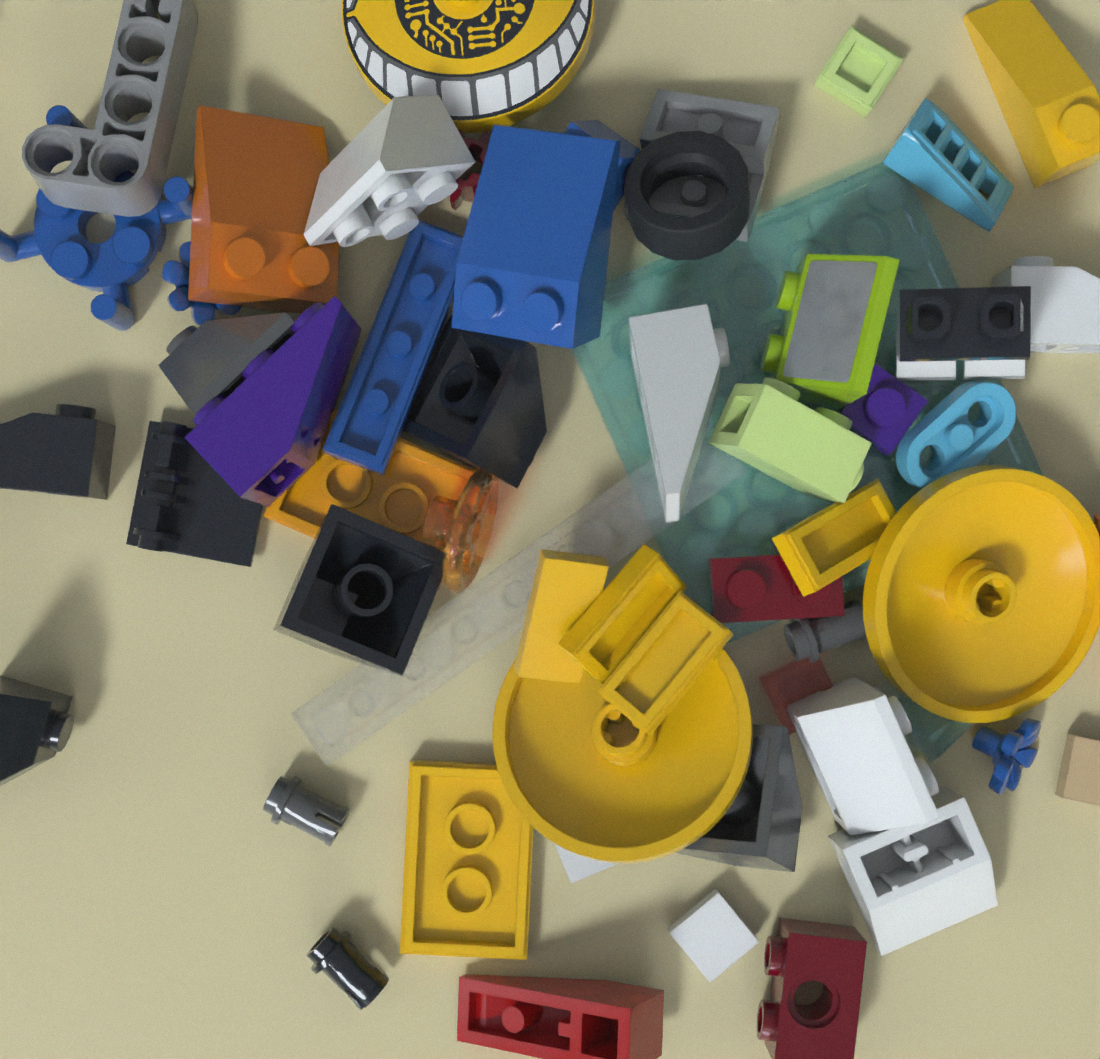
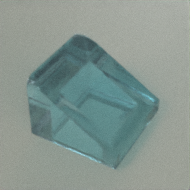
(930, 733)

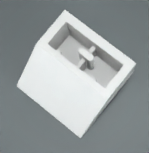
(389, 174)
(863, 758)
(918, 875)

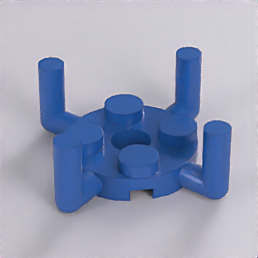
(103, 266)

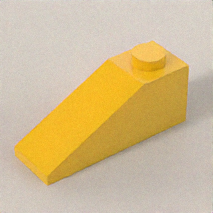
(1038, 88)

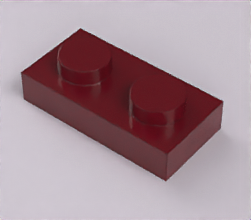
(765, 590)

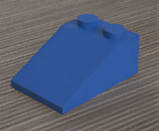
(538, 238)

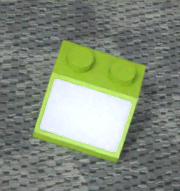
(830, 326)

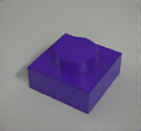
(884, 411)

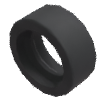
(687, 155)

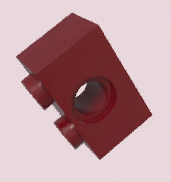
(803, 954)

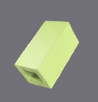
(790, 441)

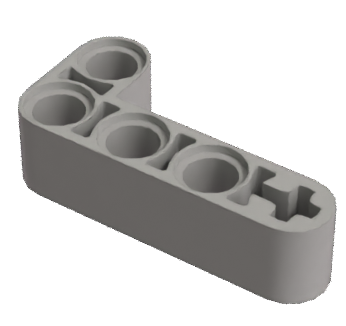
(115, 143)

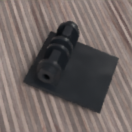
(187, 505)

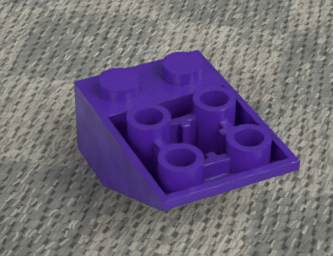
(279, 416)

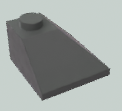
(213, 356)
(766, 814)

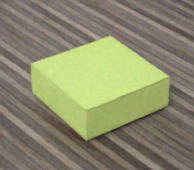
(858, 71)

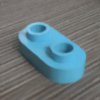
(951, 435)

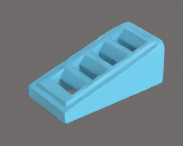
(949, 166)

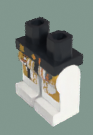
(973, 325)

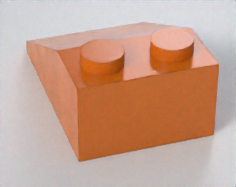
(252, 212)

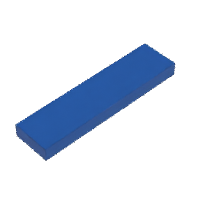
(397, 350)

